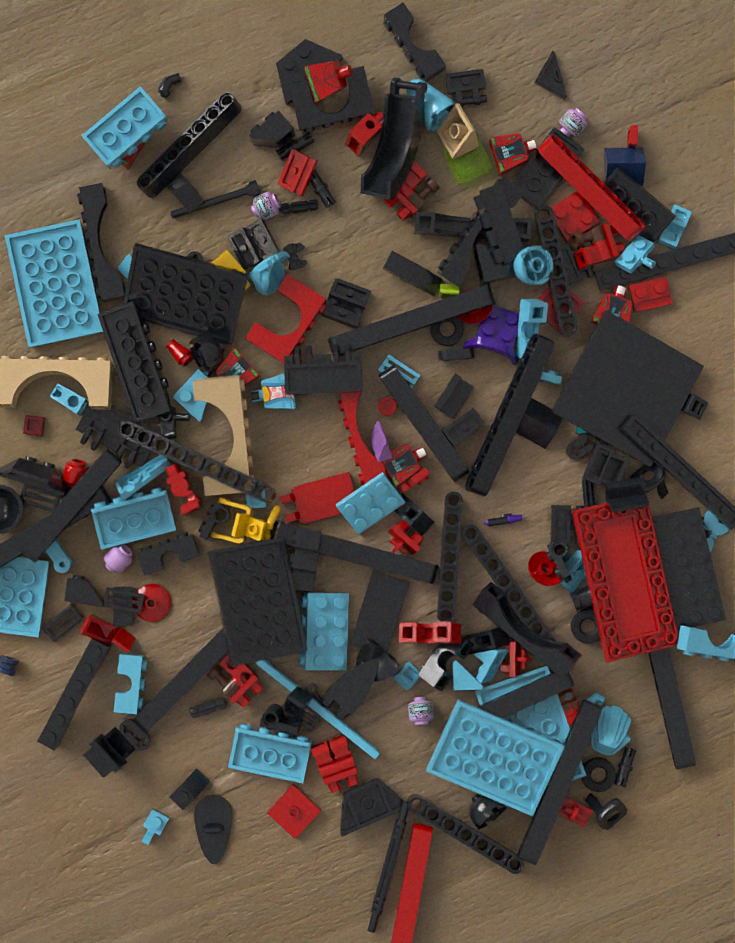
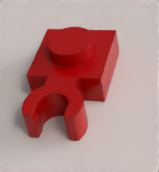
(418, 478)

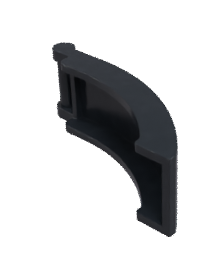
(397, 141)

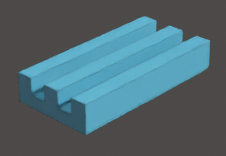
(385, 363)

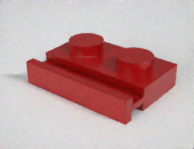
(297, 172)
(650, 294)

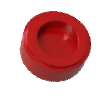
(387, 406)

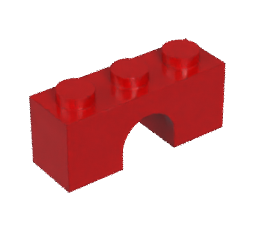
(430, 633)

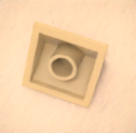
(457, 133)

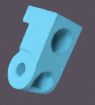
(69, 399)
(59, 556)

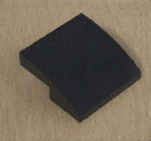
(253, 244)
(346, 303)

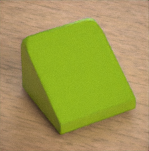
(448, 290)

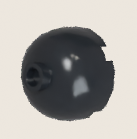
(207, 353)
(484, 810)

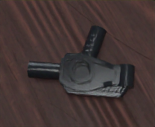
(168, 422)

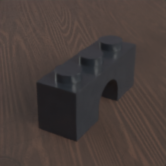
(152, 558)
(435, 670)

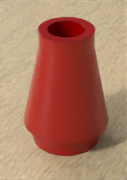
(180, 353)

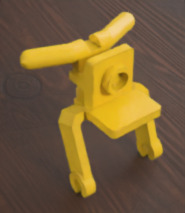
(247, 525)

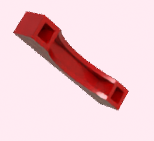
(368, 463)

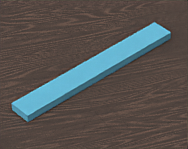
(322, 711)

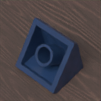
(629, 159)

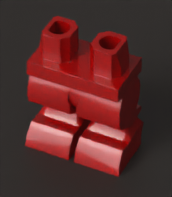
(183, 488)
(335, 769)

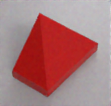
(98, 629)

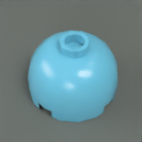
(533, 265)

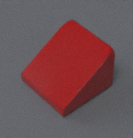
(123, 639)

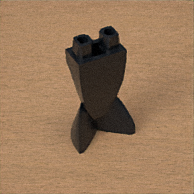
(352, 687)

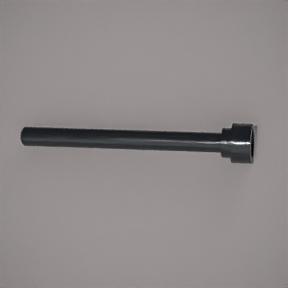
(250, 189)

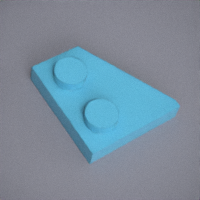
(185, 397)

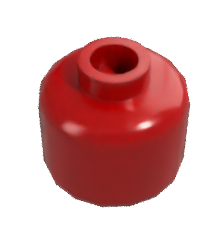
(74, 471)

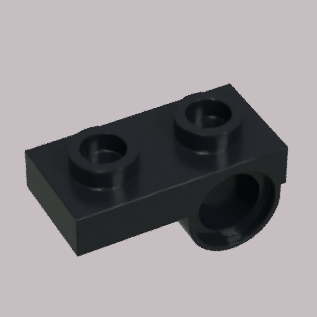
(207, 527)
(561, 569)
(283, 723)

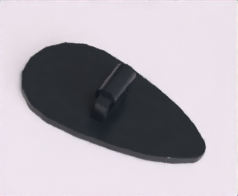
(213, 826)

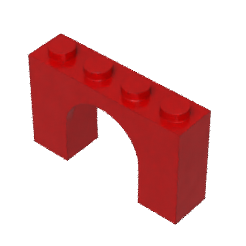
(310, 305)

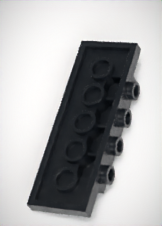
(135, 361)

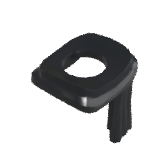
(657, 481)
(603, 812)

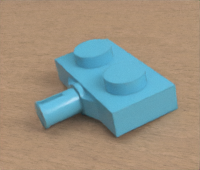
(636, 255)

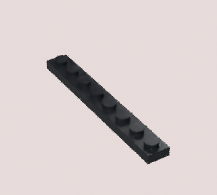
(669, 261)
(680, 470)

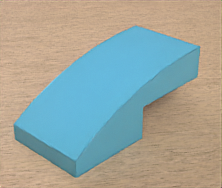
(672, 234)

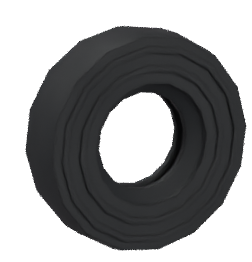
(448, 340)
(576, 627)
(609, 778)

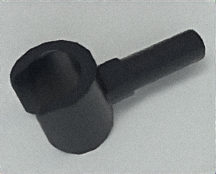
(315, 694)

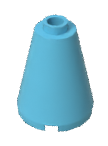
(436, 106)

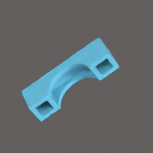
(697, 641)

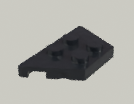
(292, 64)
(367, 805)

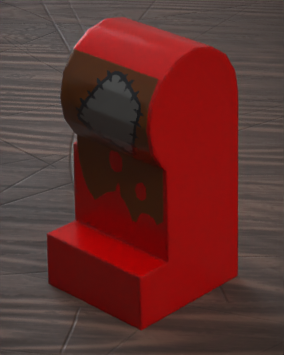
(569, 704)

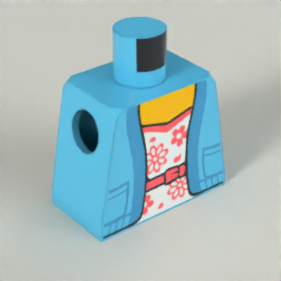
(274, 394)

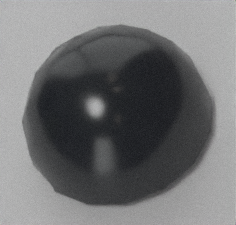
(10, 509)

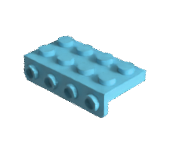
(125, 128)
(133, 518)
(325, 630)
(270, 753)

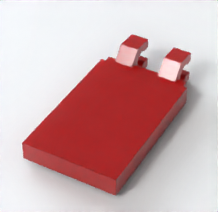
(318, 498)

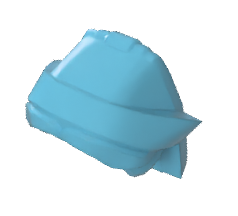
(269, 273)
(610, 731)

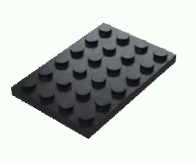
(185, 293)
(688, 568)
(257, 601)

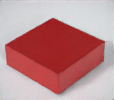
(632, 138)

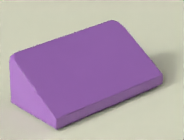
(380, 443)

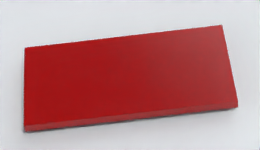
(625, 580)

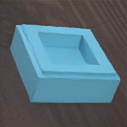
(255, 503)

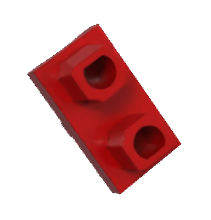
(402, 541)
(514, 666)
(575, 812)

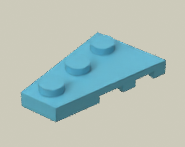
(141, 476)

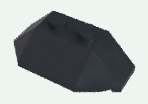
(36, 474)

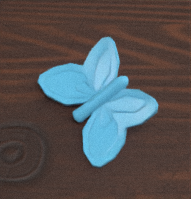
(717, 528)

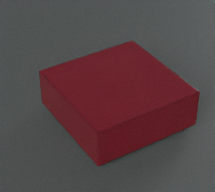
(34, 425)

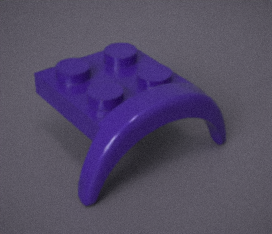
(497, 333)

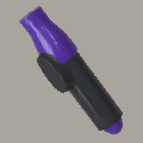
(504, 519)

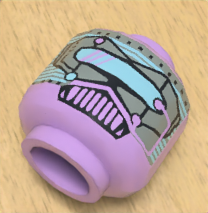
(573, 122)
(266, 205)
(421, 711)

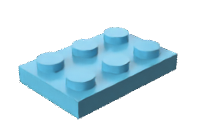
(370, 503)

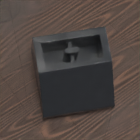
(273, 132)

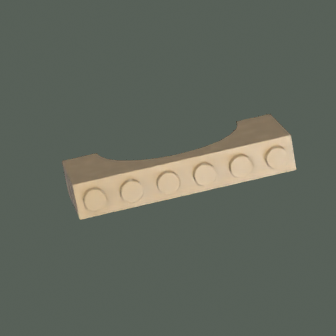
(93, 375)
(227, 395)

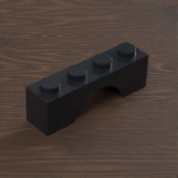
(427, 62)

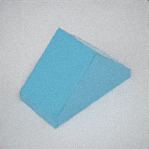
(463, 679)

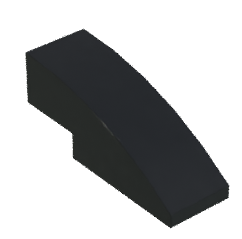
(412, 273)

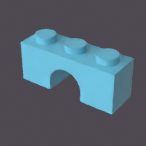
(530, 316)
(132, 666)

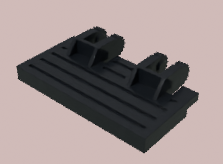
(323, 374)
(106, 424)

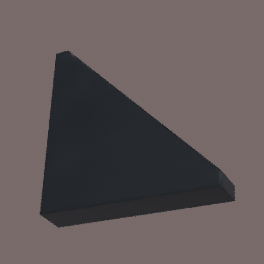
(551, 78)

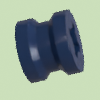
(7, 665)

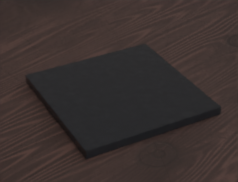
(626, 375)

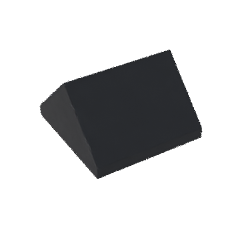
(538, 424)

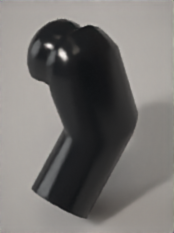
(166, 83)

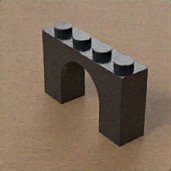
(309, 115)

